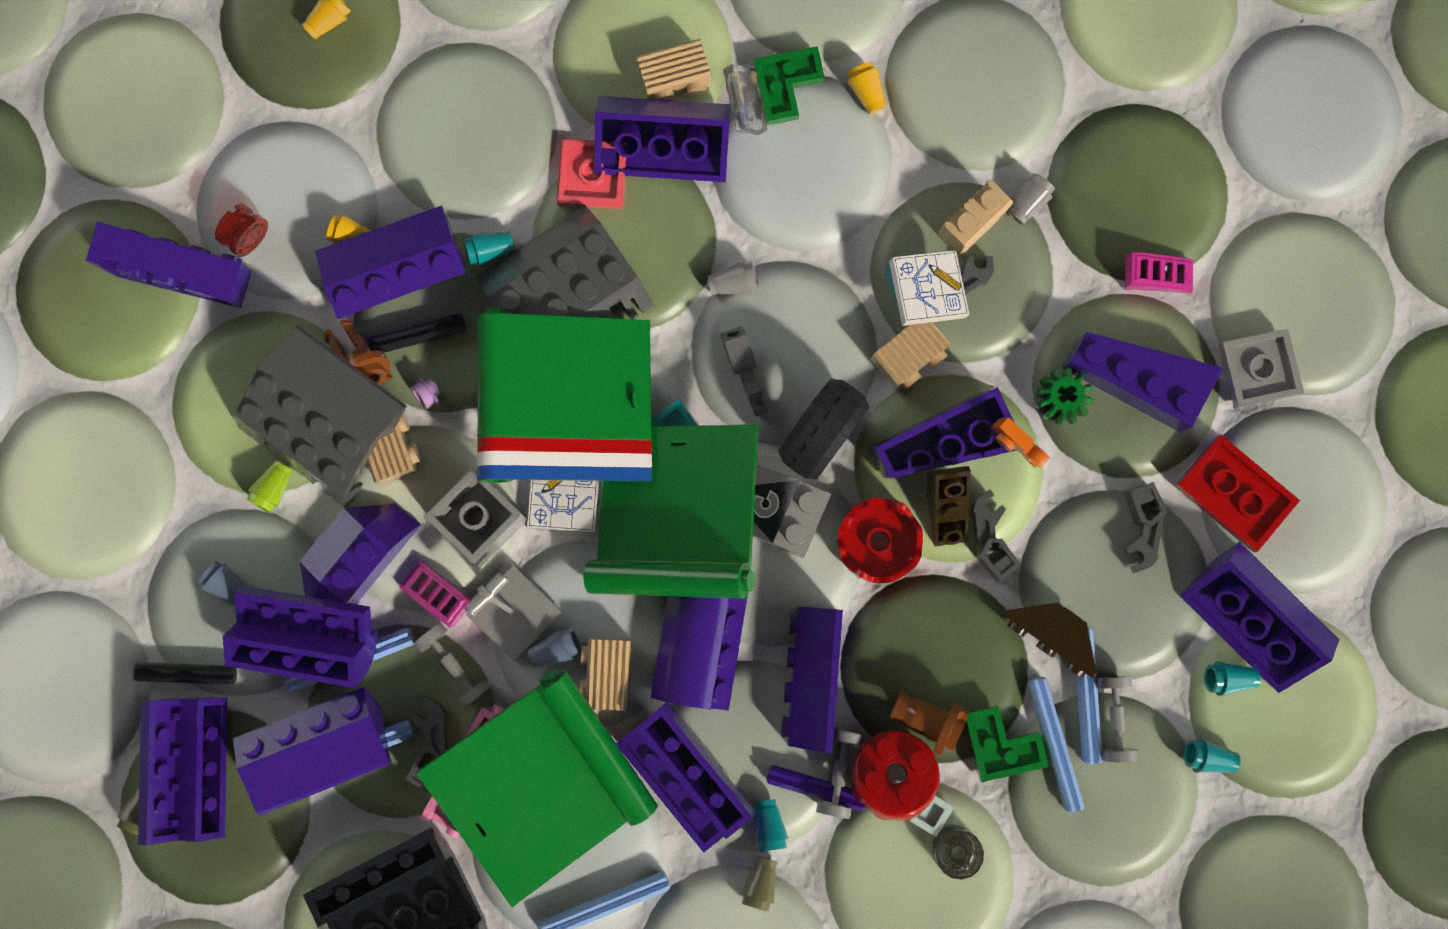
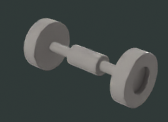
(452, 665)
(1117, 719)
(840, 775)

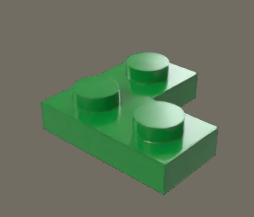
(778, 77)
(997, 755)

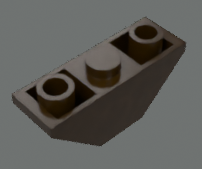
(949, 504)
(1057, 632)

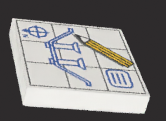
(929, 287)
(563, 505)

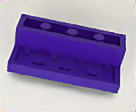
(300, 637)
(699, 651)
(182, 770)
(686, 778)

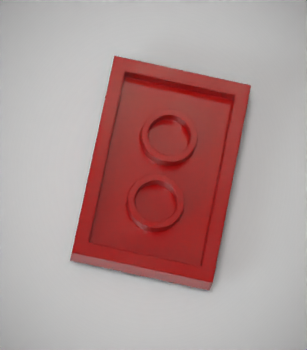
(1237, 493)

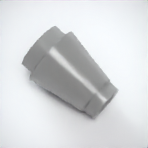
(1031, 198)
(734, 280)

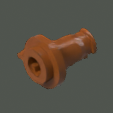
(371, 363)
(931, 721)

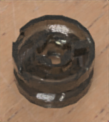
(956, 866)

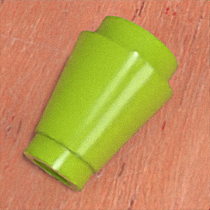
(269, 488)

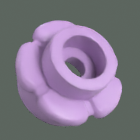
(426, 392)

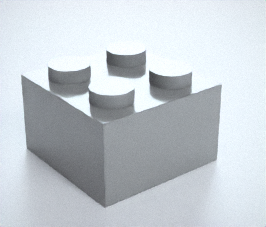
(475, 518)

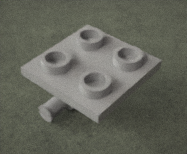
(512, 611)

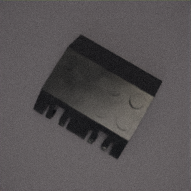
(401, 888)

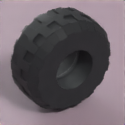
(823, 428)

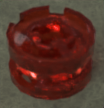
(241, 230)

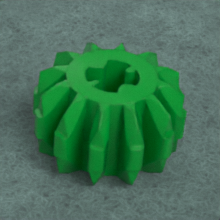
(1075, 401)

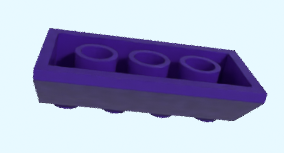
(662, 138)
(390, 262)
(1260, 618)
(814, 678)
(312, 750)

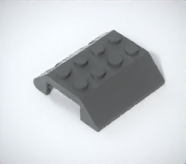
(566, 273)
(317, 413)

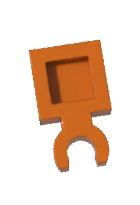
(1013, 437)

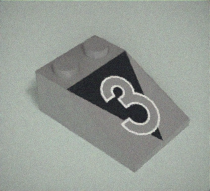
(786, 511)

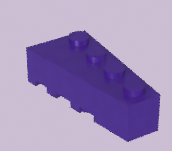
(169, 265)
(1145, 378)
(945, 438)

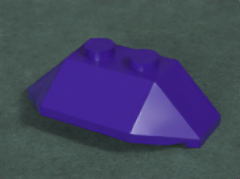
(355, 551)

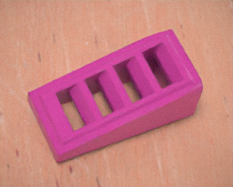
(1133, 270)
(456, 611)

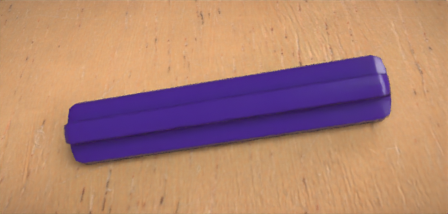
(810, 786)

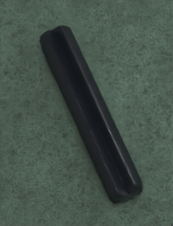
(417, 333)
(184, 673)

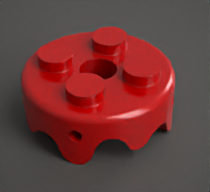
(903, 535)
(890, 799)

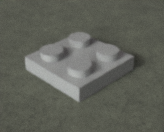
(1261, 368)

